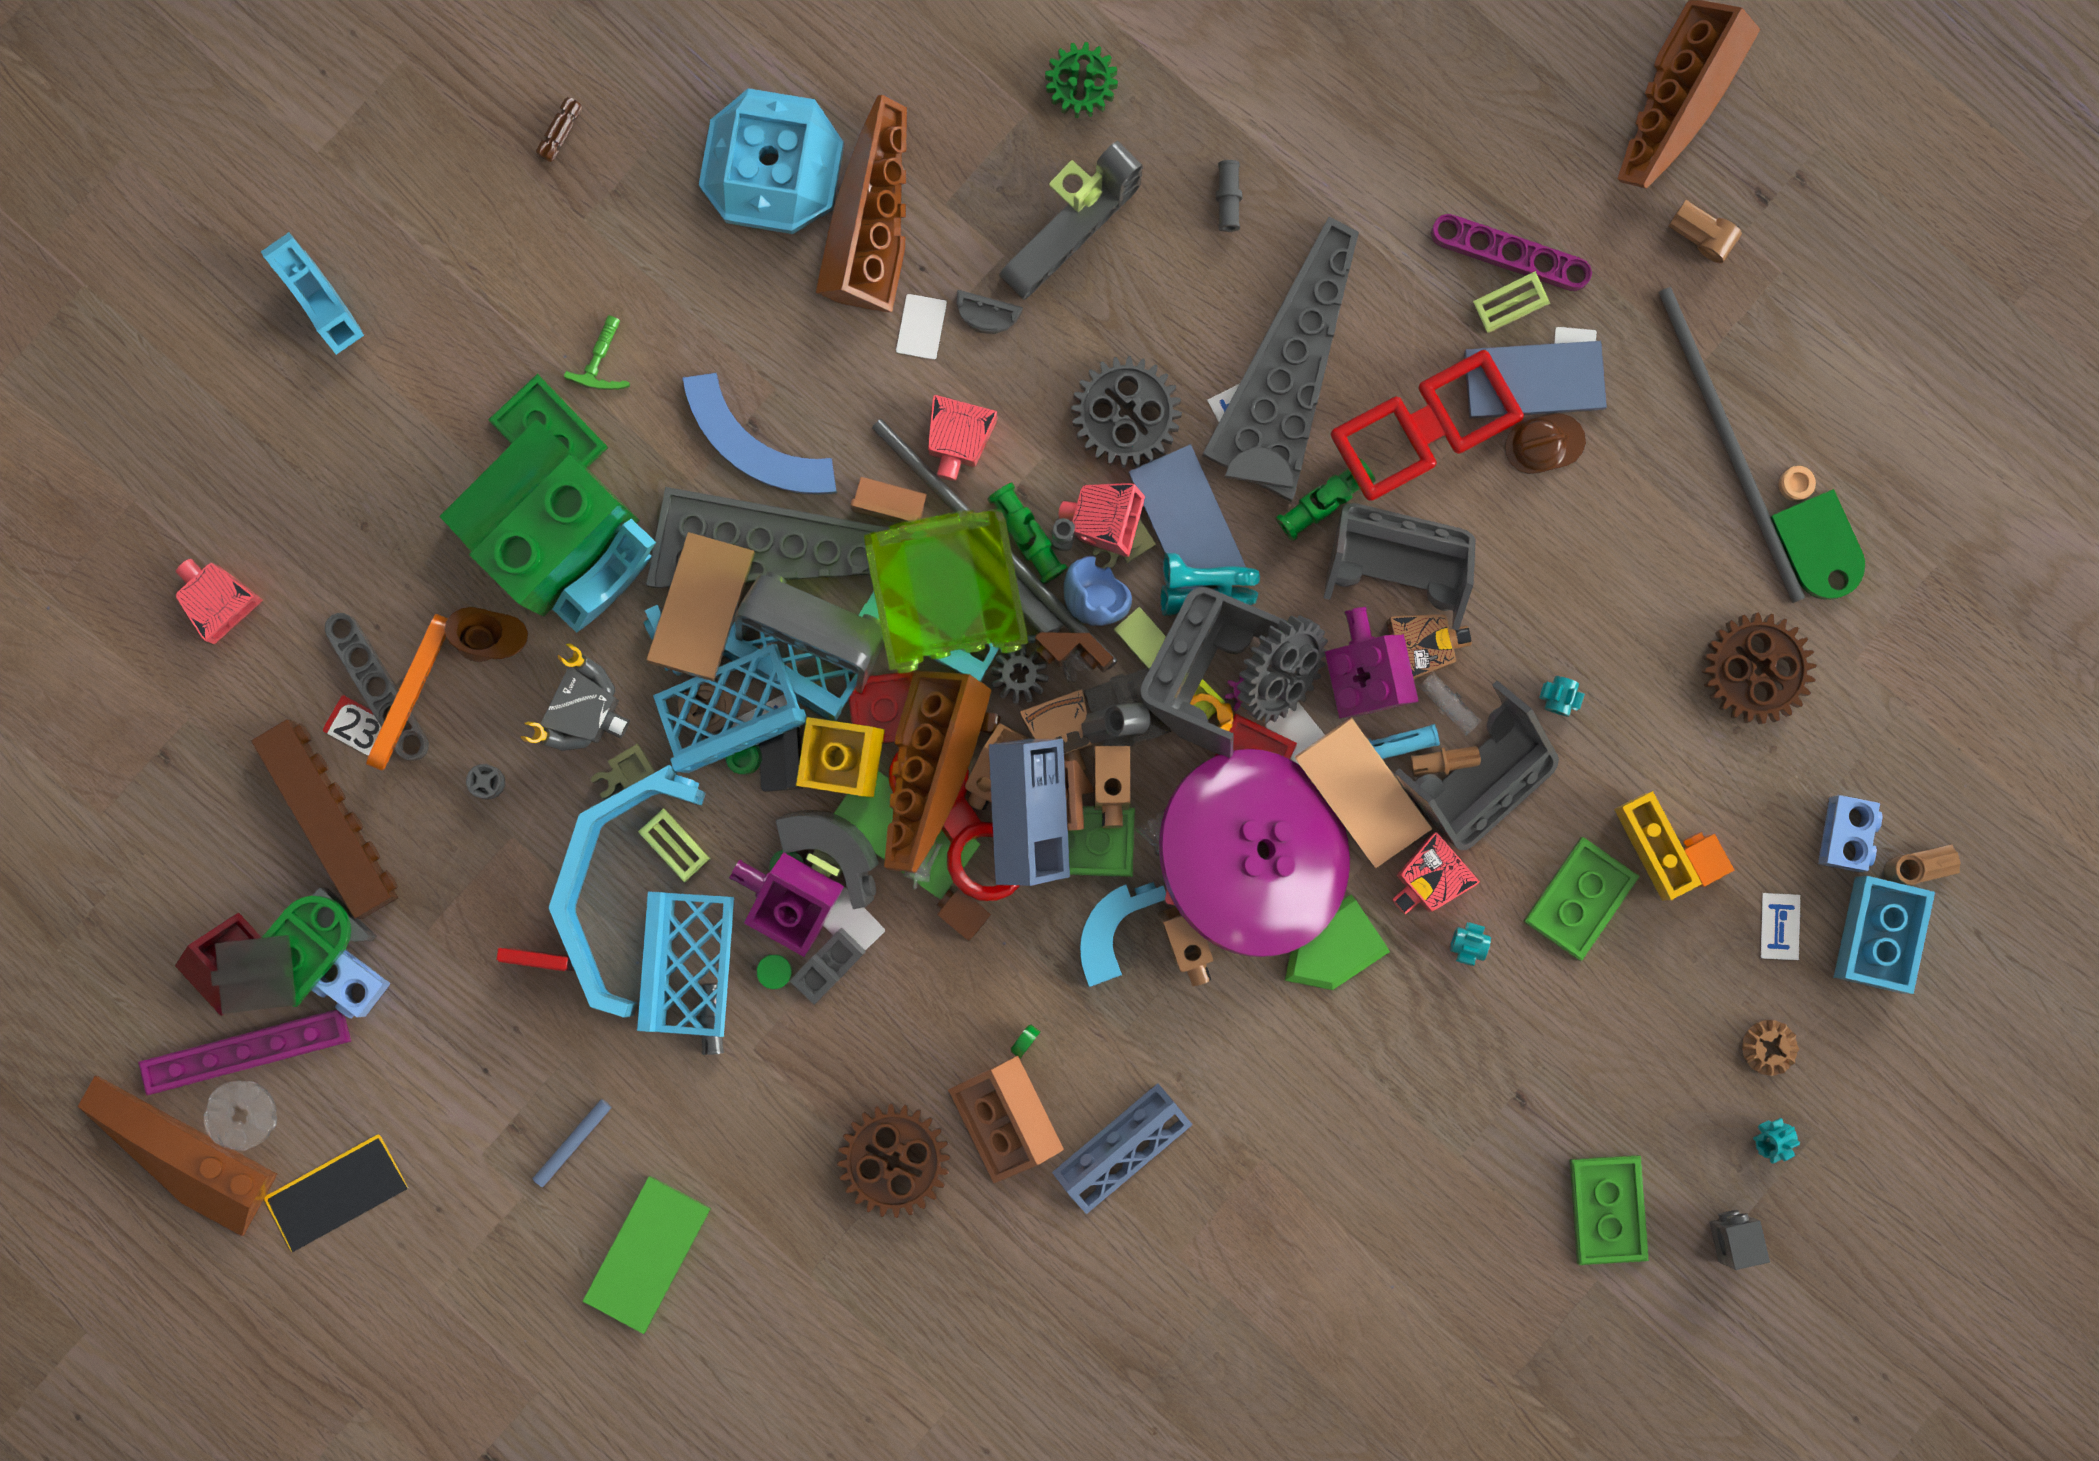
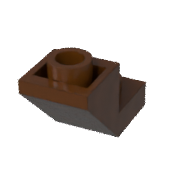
(1061, 646)

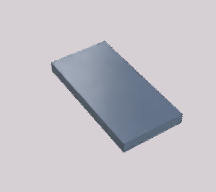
(1541, 379)
(1185, 511)

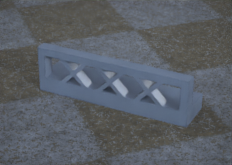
(1118, 1145)

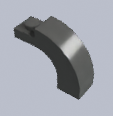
(840, 840)

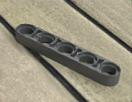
(364, 674)

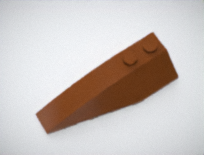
(1688, 84)
(864, 234)
(934, 754)
(180, 1158)

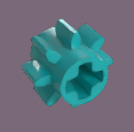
(1561, 696)
(1470, 943)
(1776, 1140)

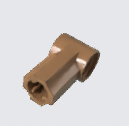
(1712, 235)
(1924, 865)

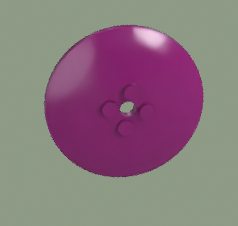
(1214, 862)

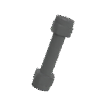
(1063, 534)

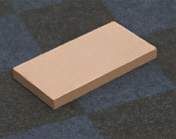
(1363, 792)

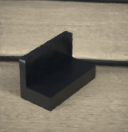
(780, 761)

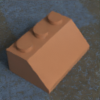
(1006, 1120)

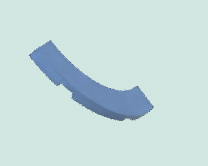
(746, 452)

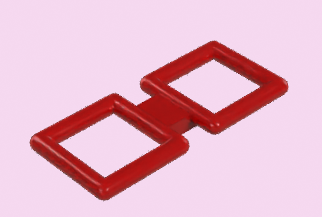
(1427, 425)

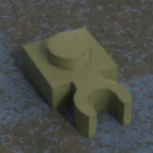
(1141, 544)
(627, 770)

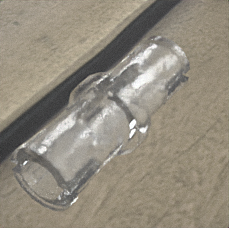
(1450, 703)

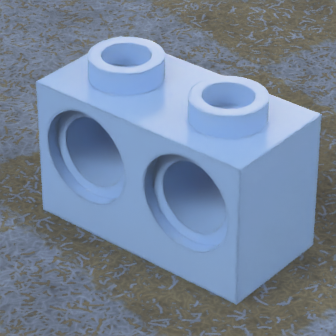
(1839, 831)
(351, 972)

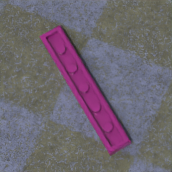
(244, 1052)

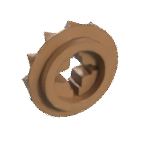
(706, 691)
(1755, 1052)

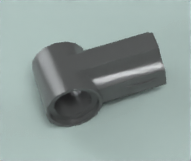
(1116, 722)

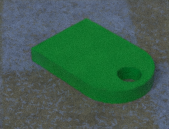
(1821, 542)
(311, 945)

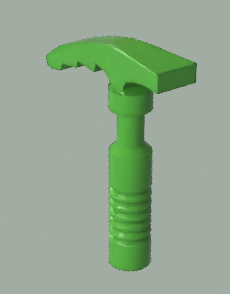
(599, 351)

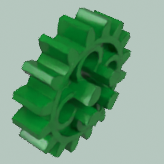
(1095, 69)

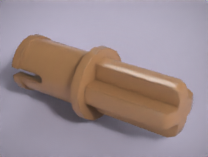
(1445, 761)

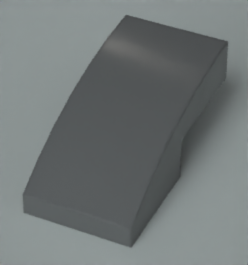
(827, 966)

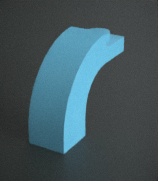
(313, 292)
(607, 578)
(1097, 935)

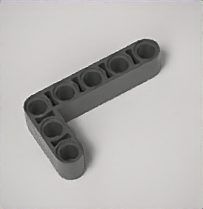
(1072, 229)

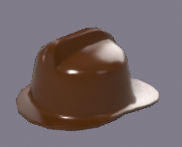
(1545, 443)
(485, 634)

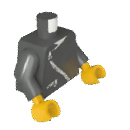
(580, 707)

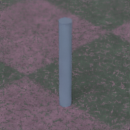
(571, 1143)

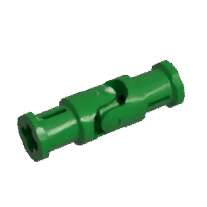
(1328, 498)
(1024, 529)

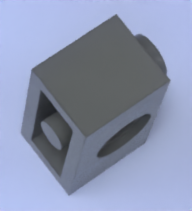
(1739, 1240)

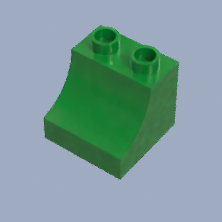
(537, 519)

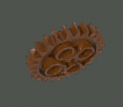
(1777, 645)
(879, 1189)

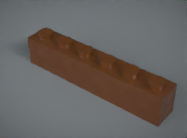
(325, 819)

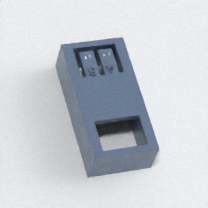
(1029, 811)

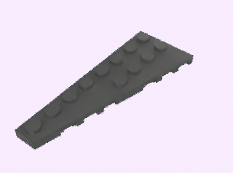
(1286, 375)
(783, 539)

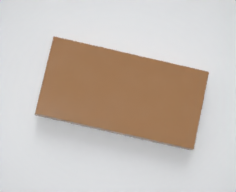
(700, 606)

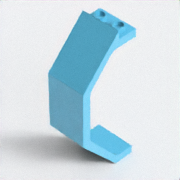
(575, 868)

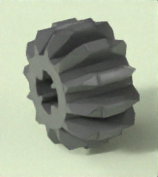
(1030, 678)

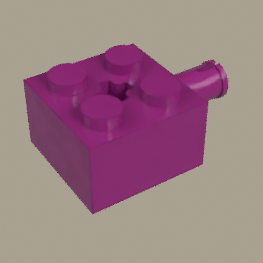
(1370, 671)
(789, 901)

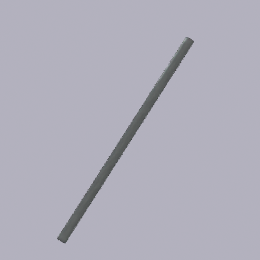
(1731, 445)
(957, 505)

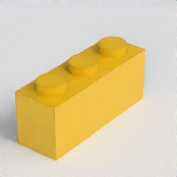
(1657, 846)

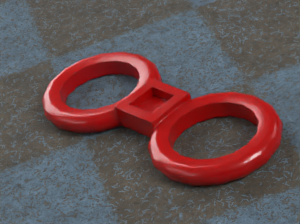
(960, 828)

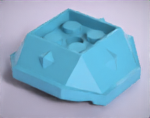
(777, 195)

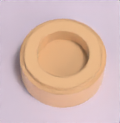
(1797, 483)

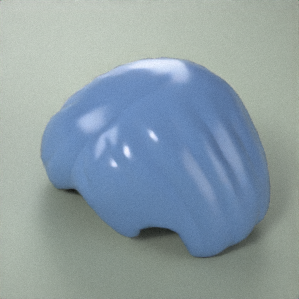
(1095, 593)

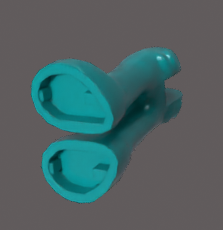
(1179, 575)

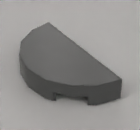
(986, 313)
(1261, 467)

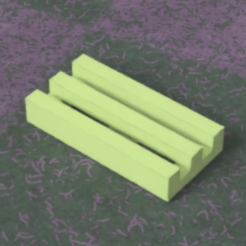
(1537, 290)
(694, 866)

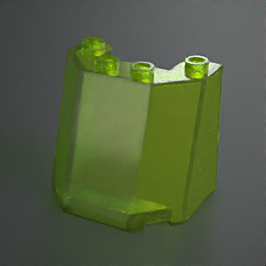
(945, 587)

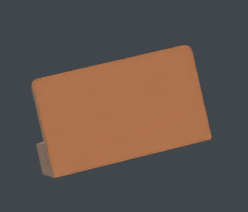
(888, 501)

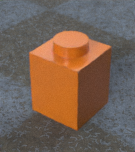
(1707, 857)

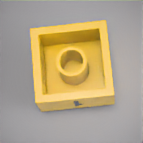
(840, 757)

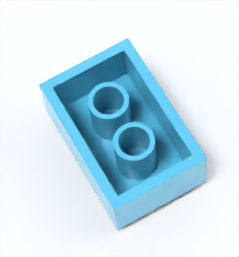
(1884, 934)

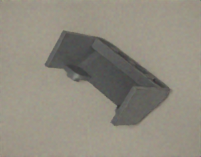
(1406, 553)
(811, 625)
(1201, 627)
(1510, 769)

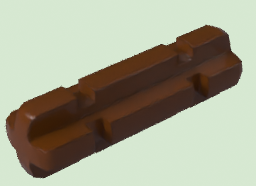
(559, 129)

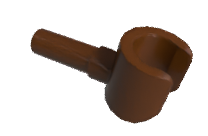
(990, 722)

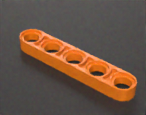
(408, 693)

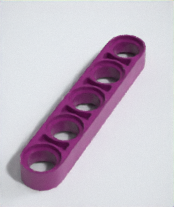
(1528, 252)

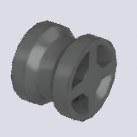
(481, 777)

